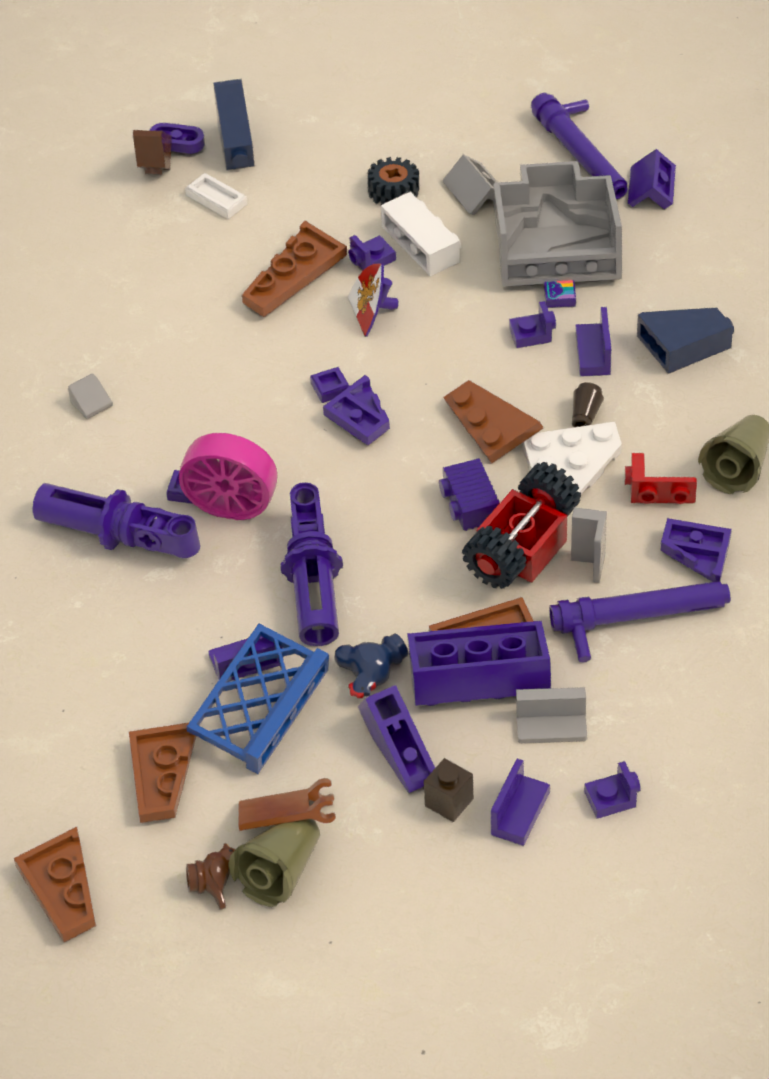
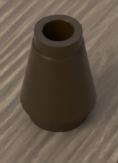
(586, 403)

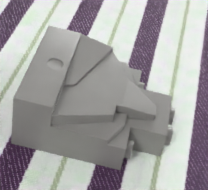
(557, 226)

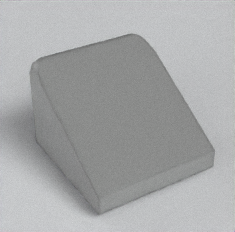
(89, 396)

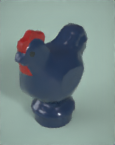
(370, 662)

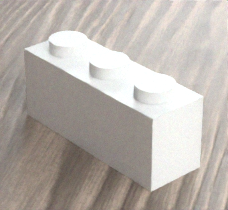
(420, 233)

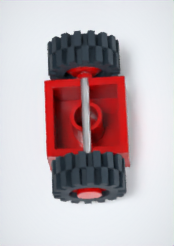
(524, 528)

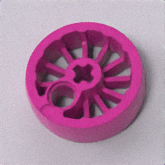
(235, 485)

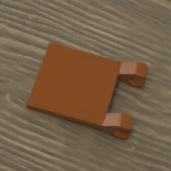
(286, 807)

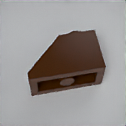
(152, 150)

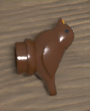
(210, 874)

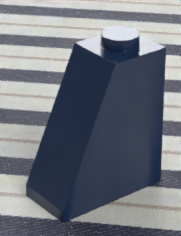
(233, 124)
(684, 335)

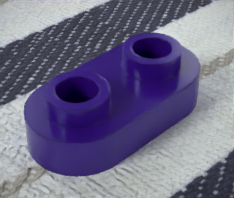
(184, 137)

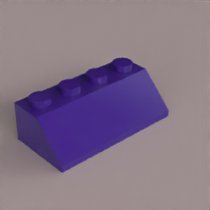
(478, 662)

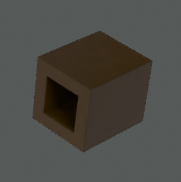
(448, 790)

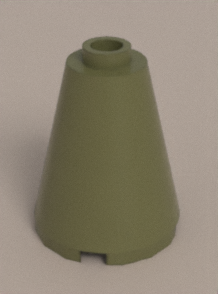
(736, 455)
(274, 861)

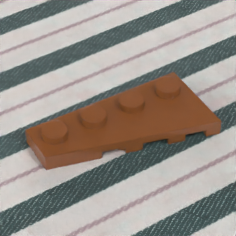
(300, 263)

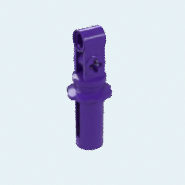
(117, 520)
(311, 560)

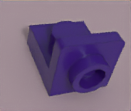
(370, 252)
(533, 328)
(614, 792)

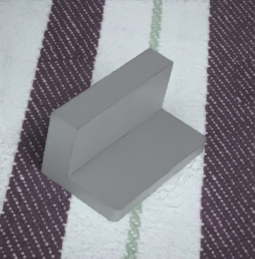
(470, 183)
(589, 538)
(551, 715)

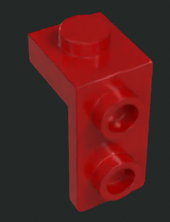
(657, 489)

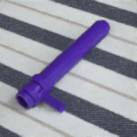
(557, 120)
(589, 612)

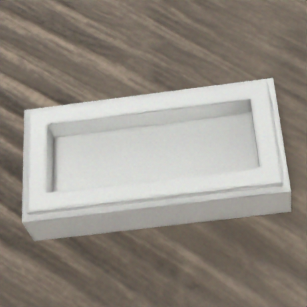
(216, 196)

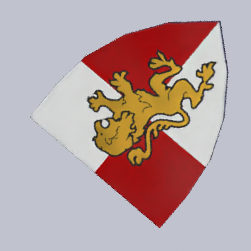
(369, 295)

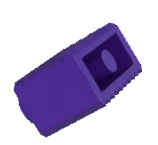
(469, 493)

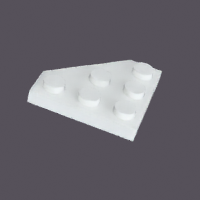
(578, 450)

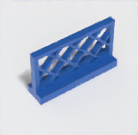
(280, 716)

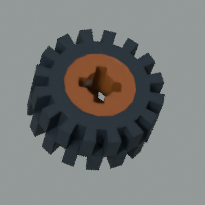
(392, 179)

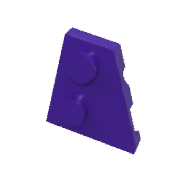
(358, 411)
(697, 546)

